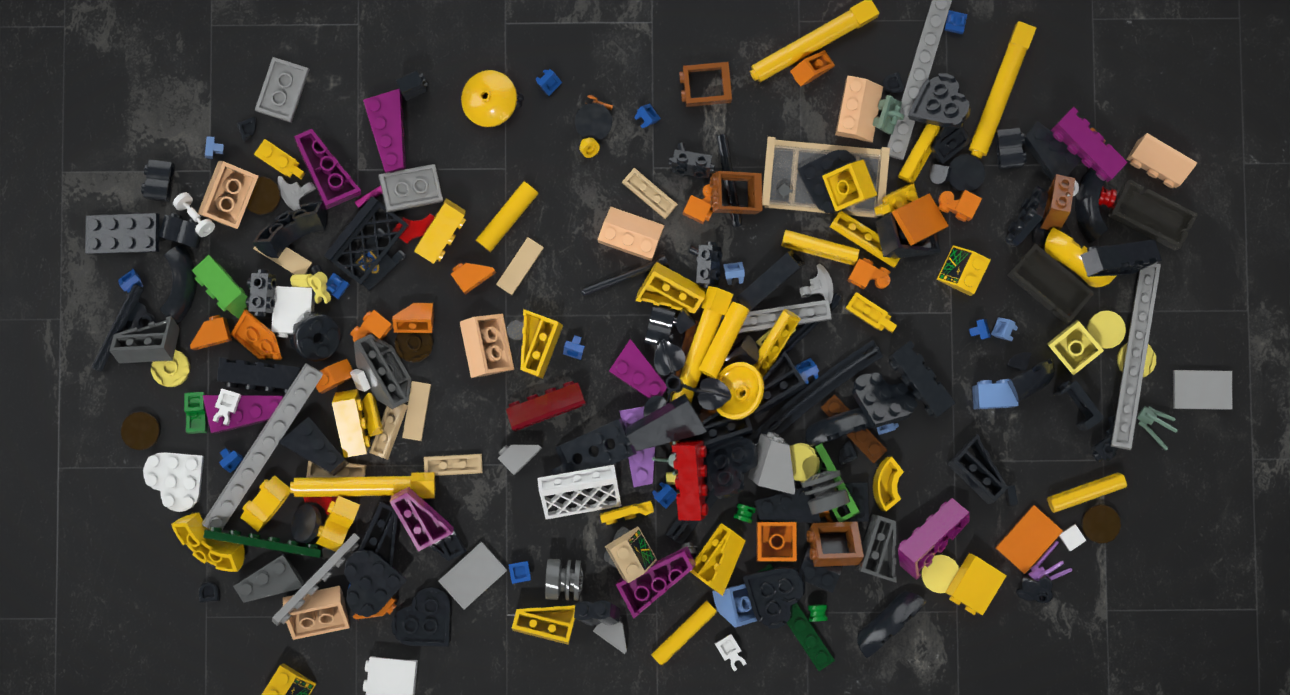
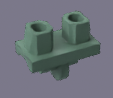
(889, 116)

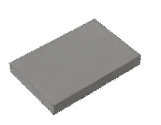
(282, 89)
(410, 188)
(1202, 389)
(472, 575)

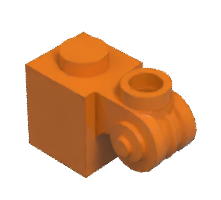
(698, 208)
(962, 208)
(865, 271)
(373, 324)

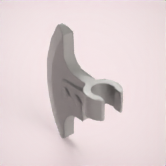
(293, 192)
(821, 285)

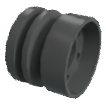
(825, 492)
(563, 579)

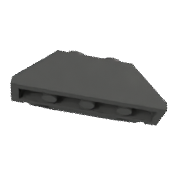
(383, 370)

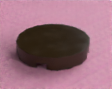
(264, 197)
(414, 346)
(140, 431)
(1101, 524)

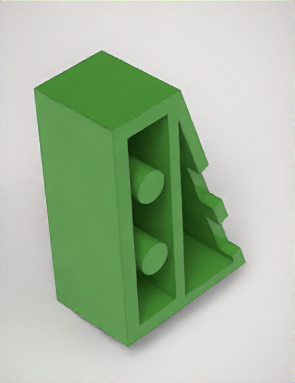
(221, 286)

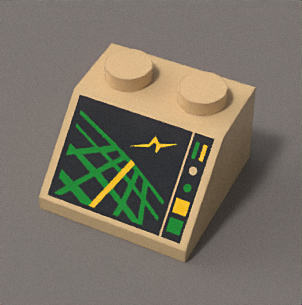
(631, 554)

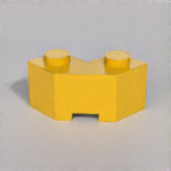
(337, 523)

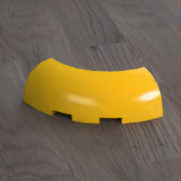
(1068, 252)
(222, 554)

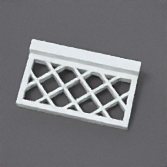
(577, 481)

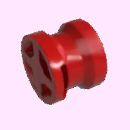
(1107, 197)

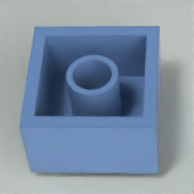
(993, 395)

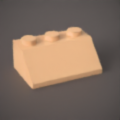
(858, 109)
(1161, 161)
(228, 194)
(630, 233)
(486, 345)
(319, 614)

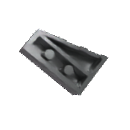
(146, 344)
(879, 548)
(270, 580)

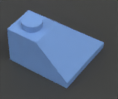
(735, 605)

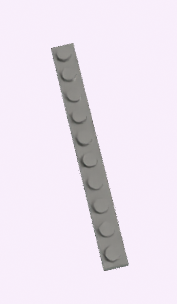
(919, 74)
(1135, 357)
(263, 447)

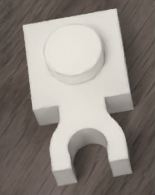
(226, 403)
(728, 649)

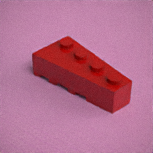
(690, 479)

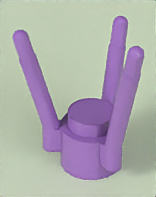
(1037, 573)

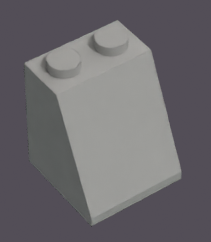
(774, 464)

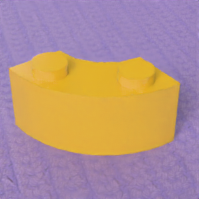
(885, 483)
(266, 503)

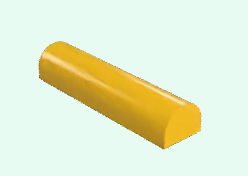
(919, 154)
(507, 216)
(861, 236)
(820, 247)
(724, 340)
(776, 340)
(1087, 492)
(684, 633)

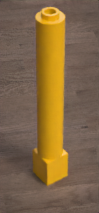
(854, 18)
(1001, 89)
(714, 305)
(421, 483)

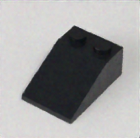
(896, 245)
(824, 576)

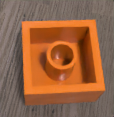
(776, 541)

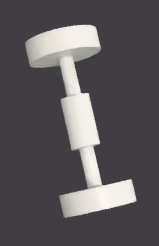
(183, 202)

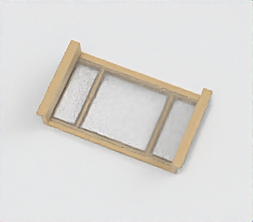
(786, 157)

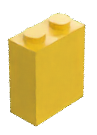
(975, 584)

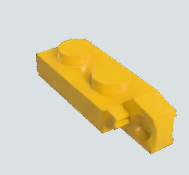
(278, 159)
(897, 199)
(870, 313)
(627, 512)

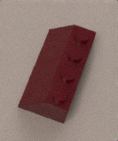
(546, 406)

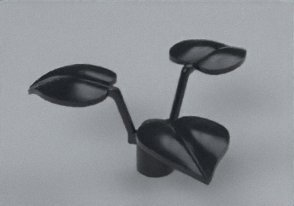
(671, 358)

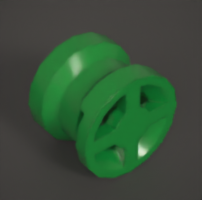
(744, 513)
(817, 612)

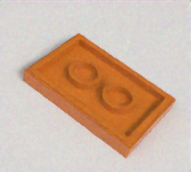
(920, 219)
(1029, 539)

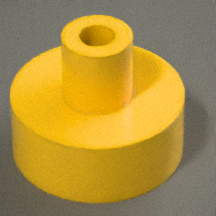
(589, 147)

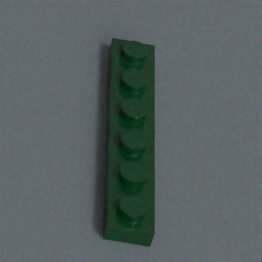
(254, 540)
(807, 636)

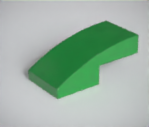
(195, 413)

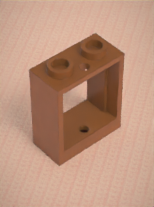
(726, 85)
(754, 192)
(1058, 203)
(854, 544)

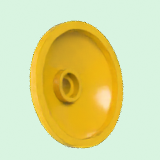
(499, 103)
(741, 378)

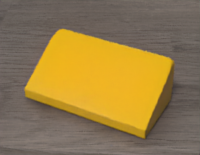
(372, 415)

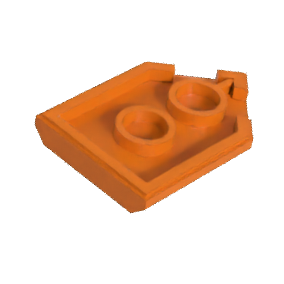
(256, 337)

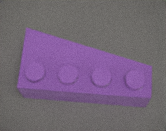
(640, 463)

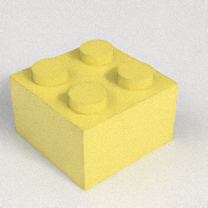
(1075, 347)

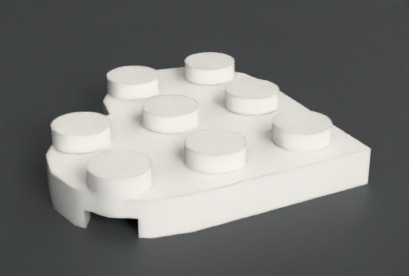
(176, 478)

